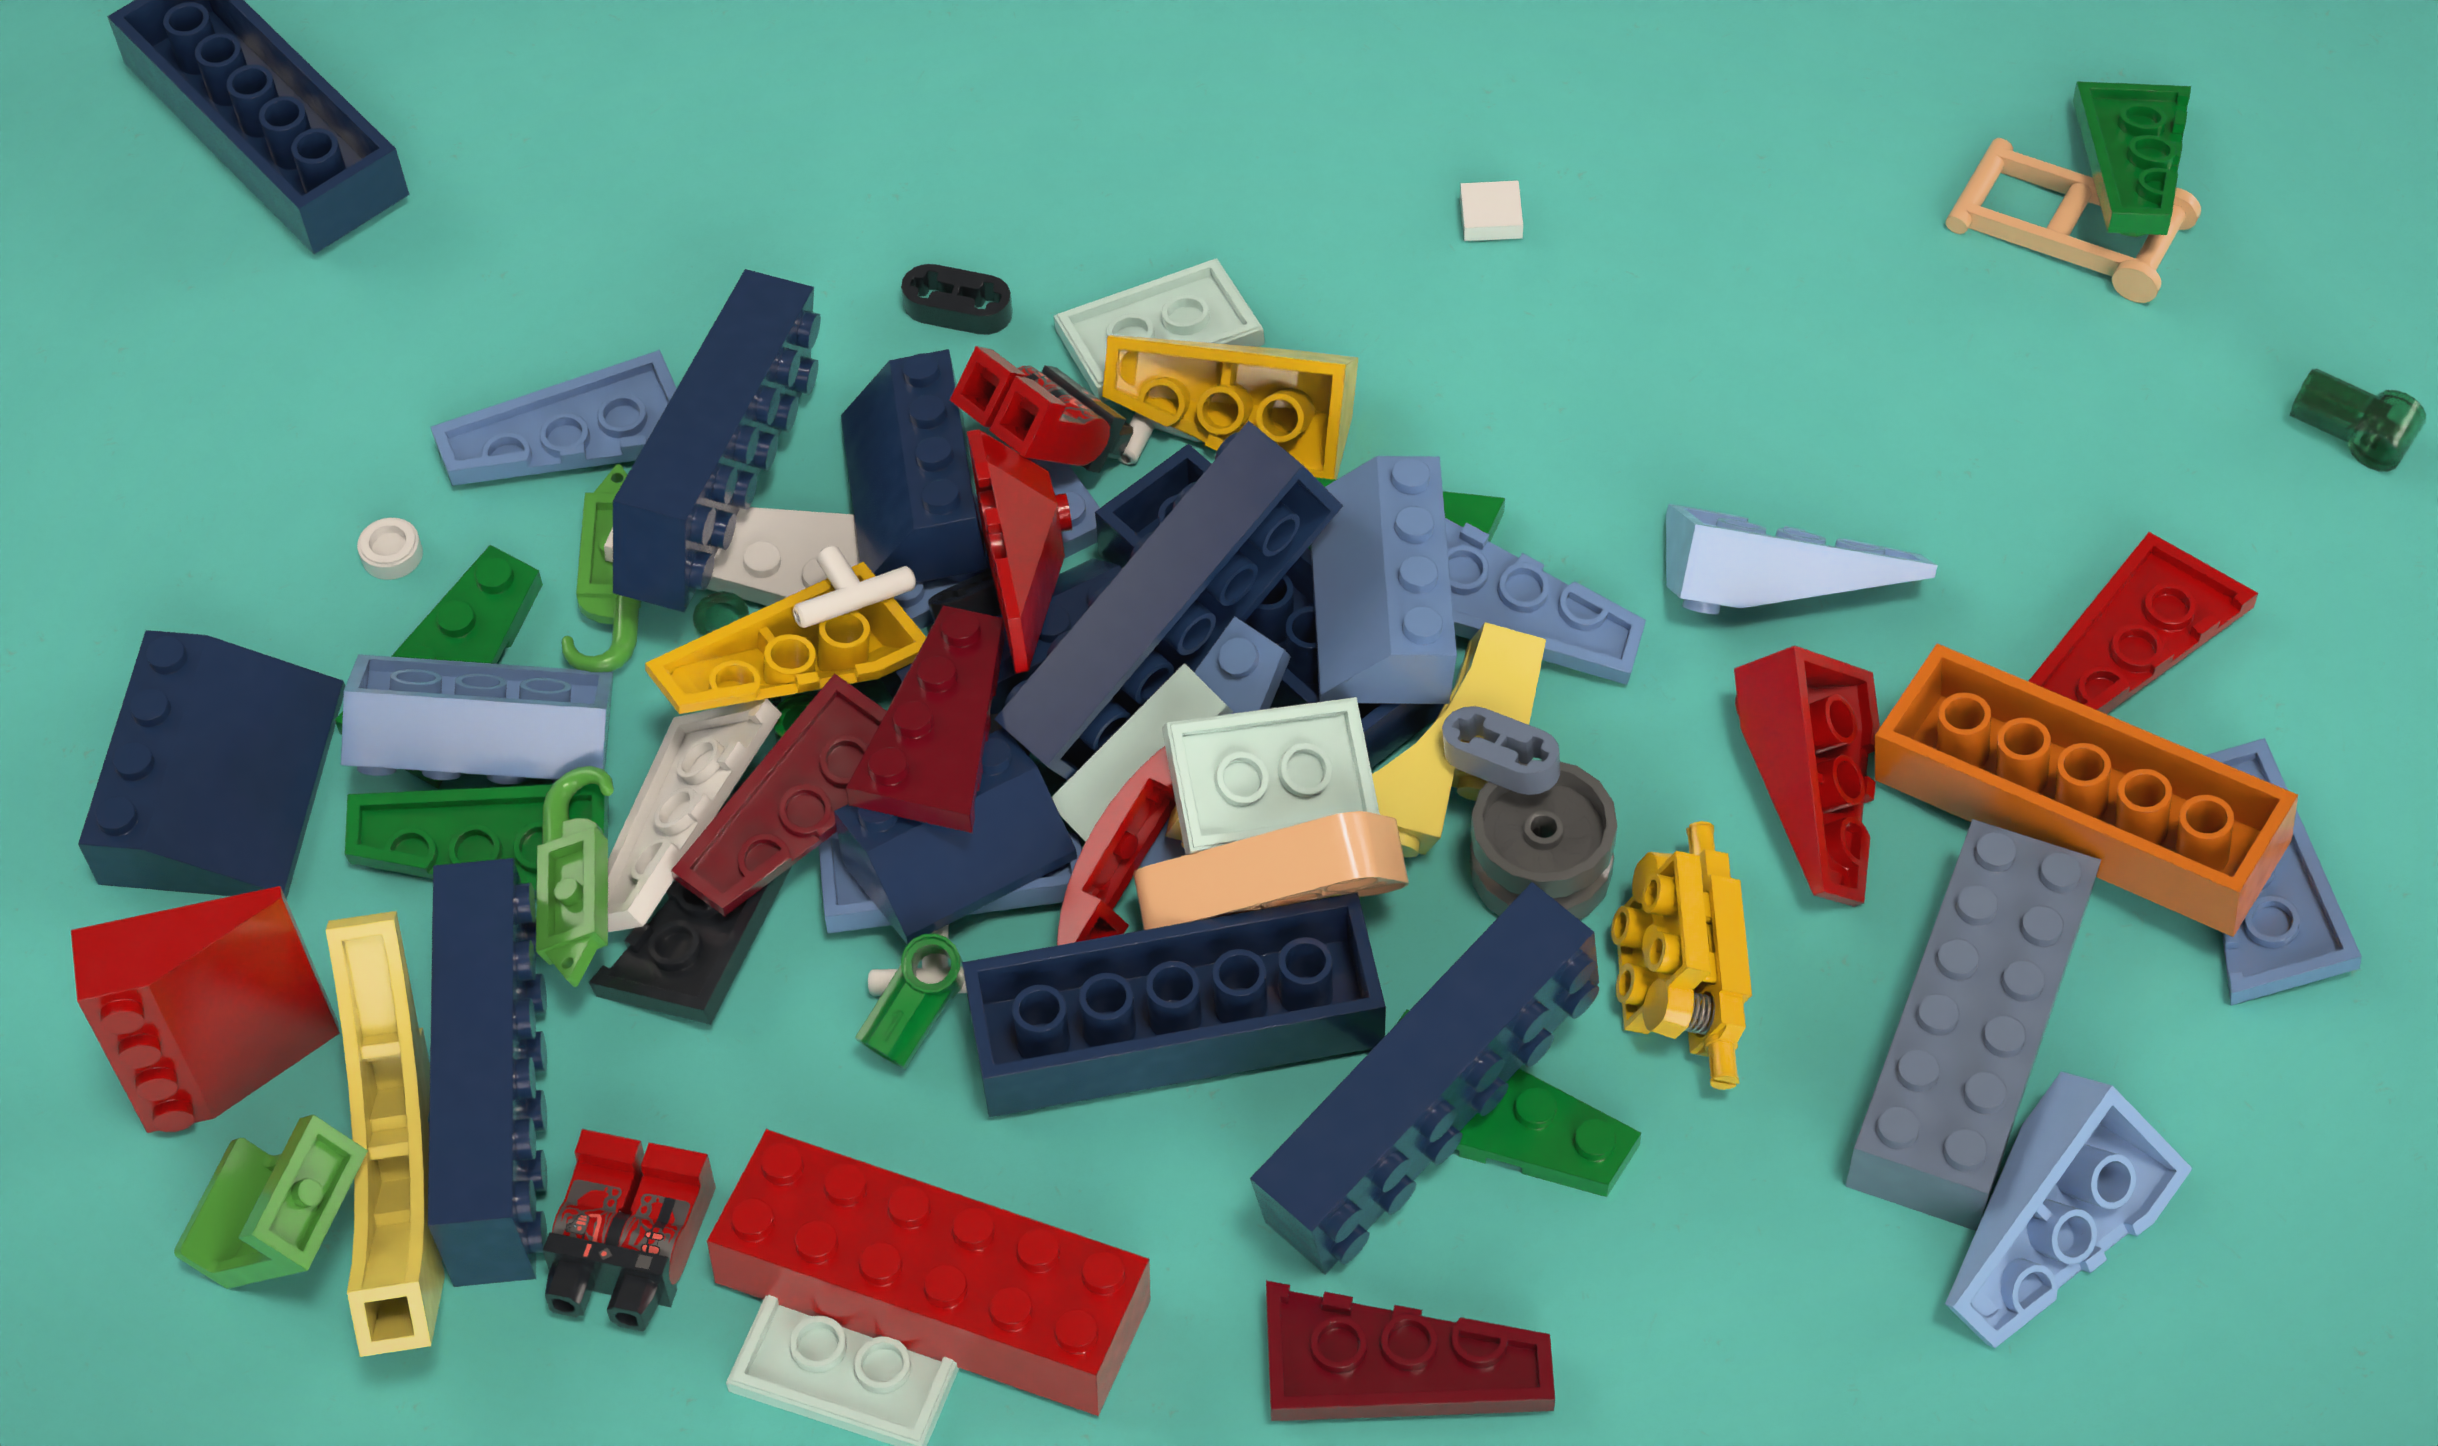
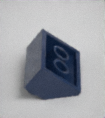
(937, 874)

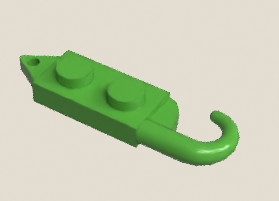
(596, 583)
(572, 878)

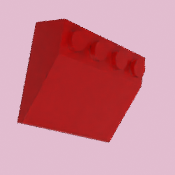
(201, 1003)

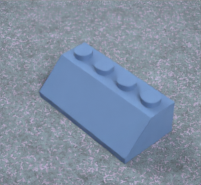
(1385, 586)
(473, 719)

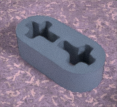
(1501, 750)

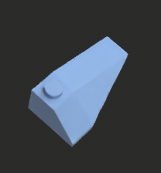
(1735, 564)
(2068, 1193)

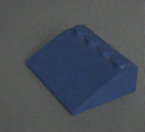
(210, 769)

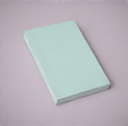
(1182, 306)
(1267, 770)
(841, 1376)

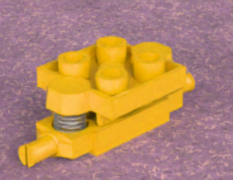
(1686, 952)

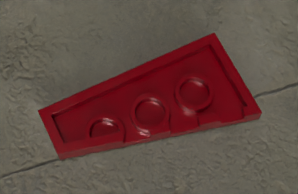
(934, 733)
(784, 802)
(1381, 1362)

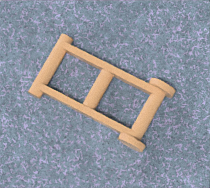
(2131, 277)

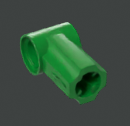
(911, 1006)

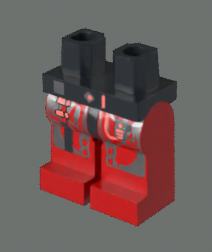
(1040, 412)
(626, 1227)

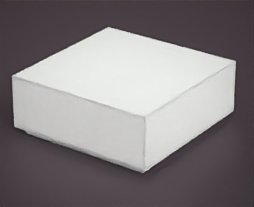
(1491, 210)

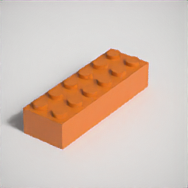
(2087, 782)

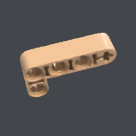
(1275, 869)

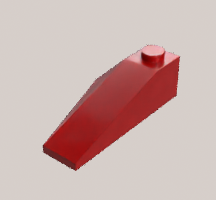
(1021, 537)
(1811, 740)

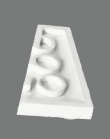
(776, 552)
(678, 800)

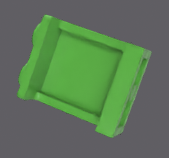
(270, 1211)

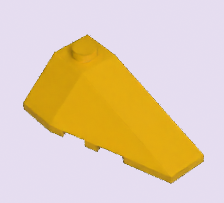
(1216, 388)
(775, 657)

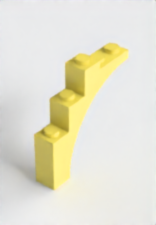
(1415, 787)
(394, 1258)

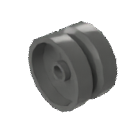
(1548, 838)

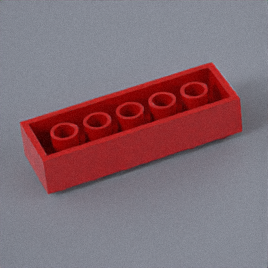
(931, 1271)

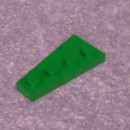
(2133, 151)
(475, 617)
(451, 826)
(1551, 1136)

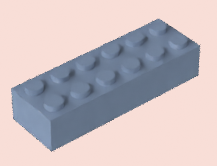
(1973, 1025)

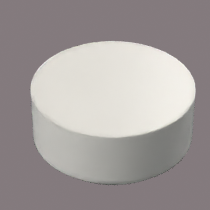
(390, 548)

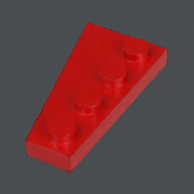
(2142, 625)

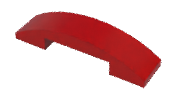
(1115, 852)

